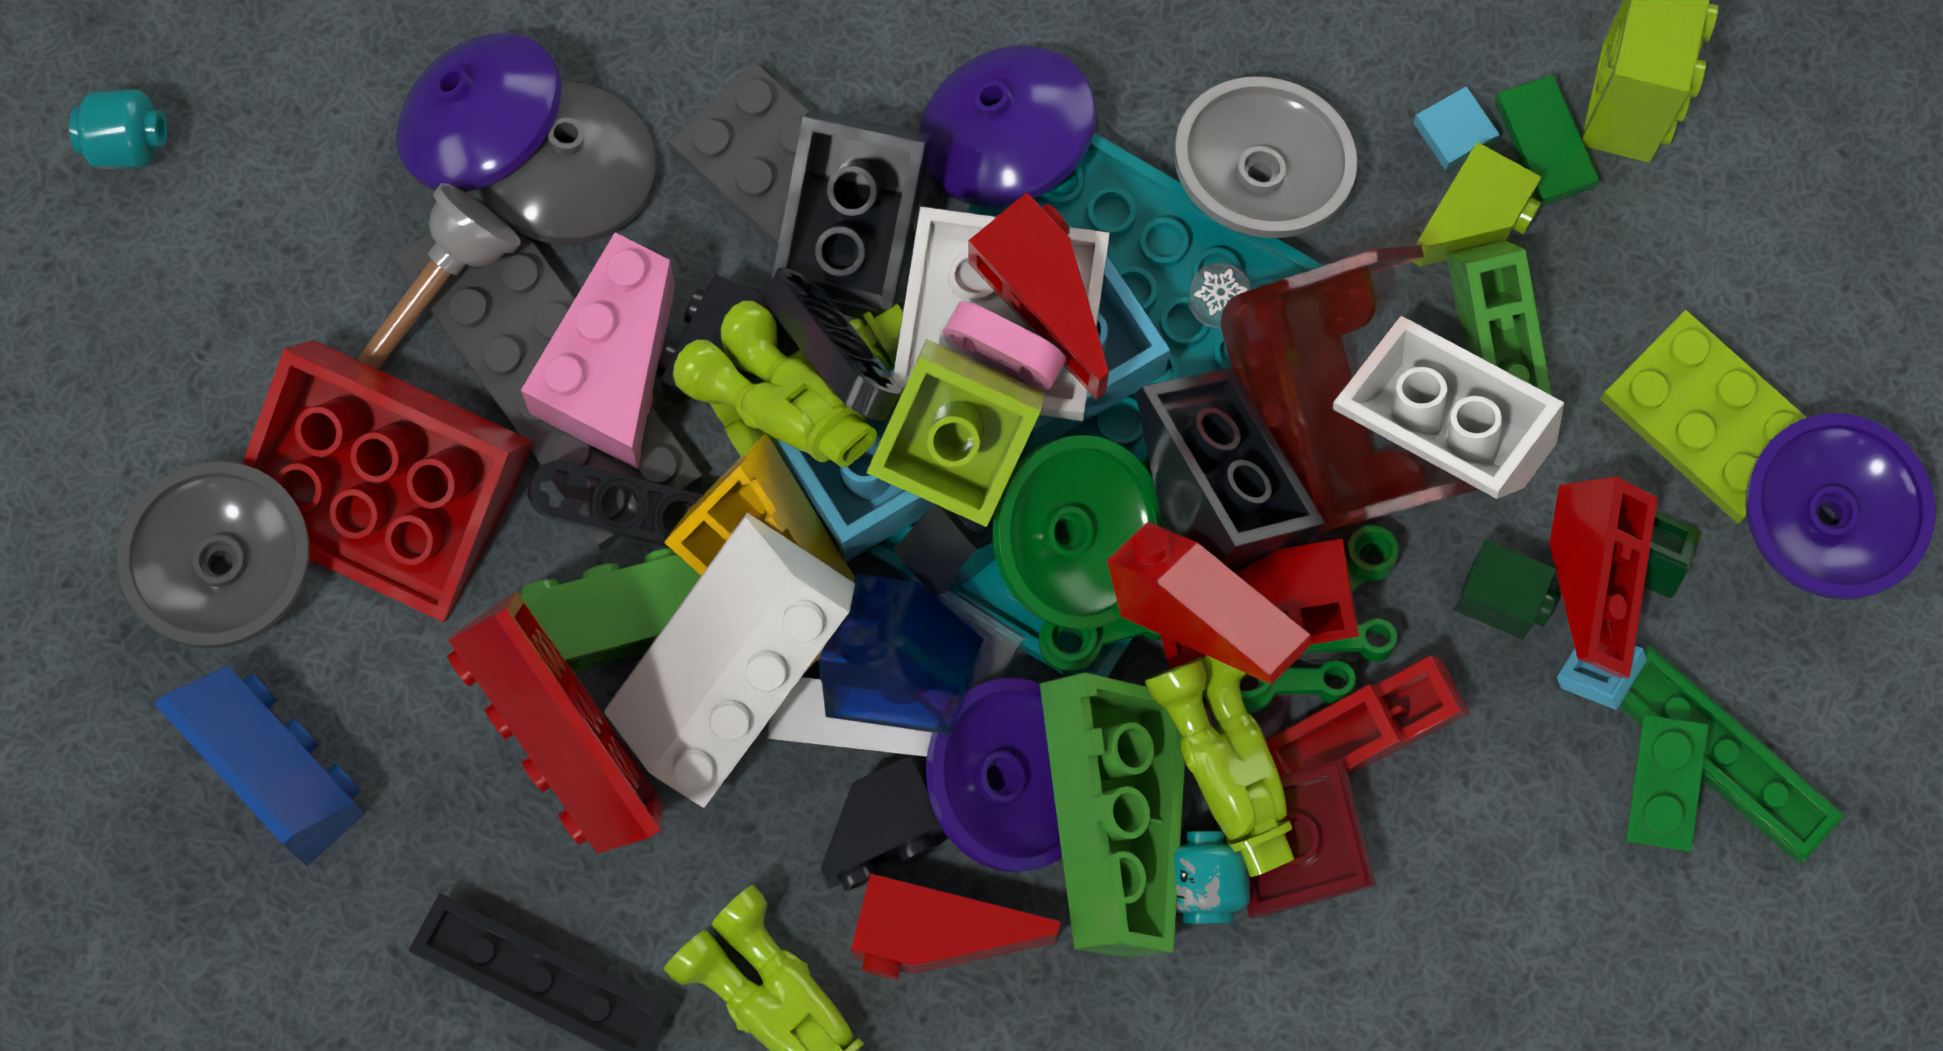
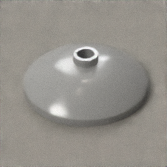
(1271, 133)

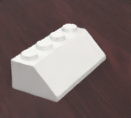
(728, 658)

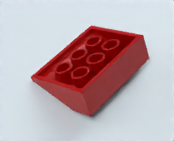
(385, 474)
(557, 726)

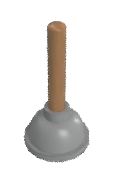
(463, 235)

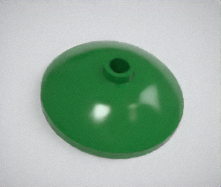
(1101, 502)

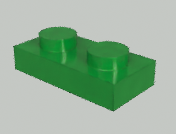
(1667, 782)

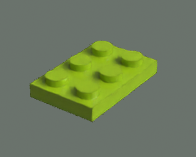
(1701, 410)

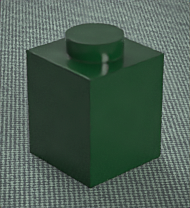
(1507, 590)

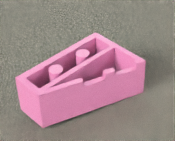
(607, 352)

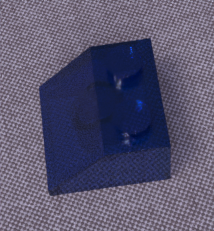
(899, 658)

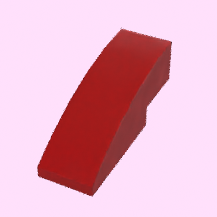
(1373, 721)

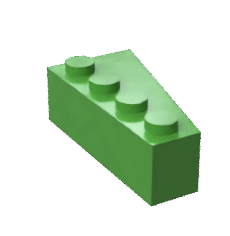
(1116, 811)

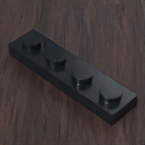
(538, 978)

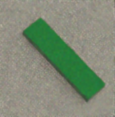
(1736, 761)

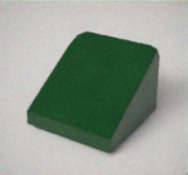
(1669, 554)

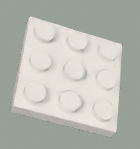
(944, 278)

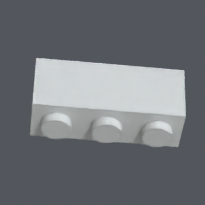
(1453, 409)

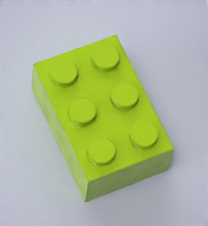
(1647, 75)

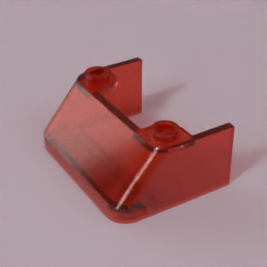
(1295, 366)

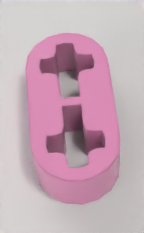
(1004, 345)

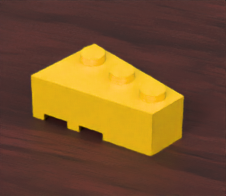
(766, 490)

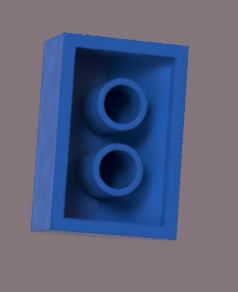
(264, 760)

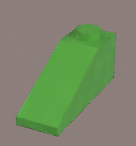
(1499, 309)

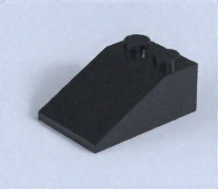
(852, 208)
(1222, 470)

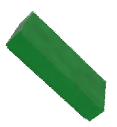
(1546, 139)

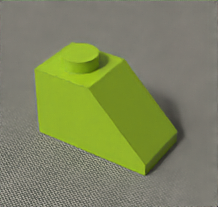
(1480, 206)

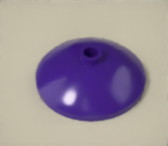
(478, 111)
(1021, 142)
(1870, 485)
(1017, 819)

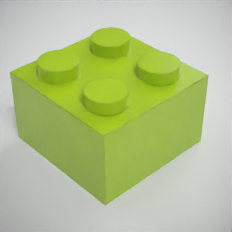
(956, 432)

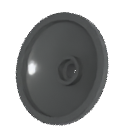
(582, 186)
(189, 524)

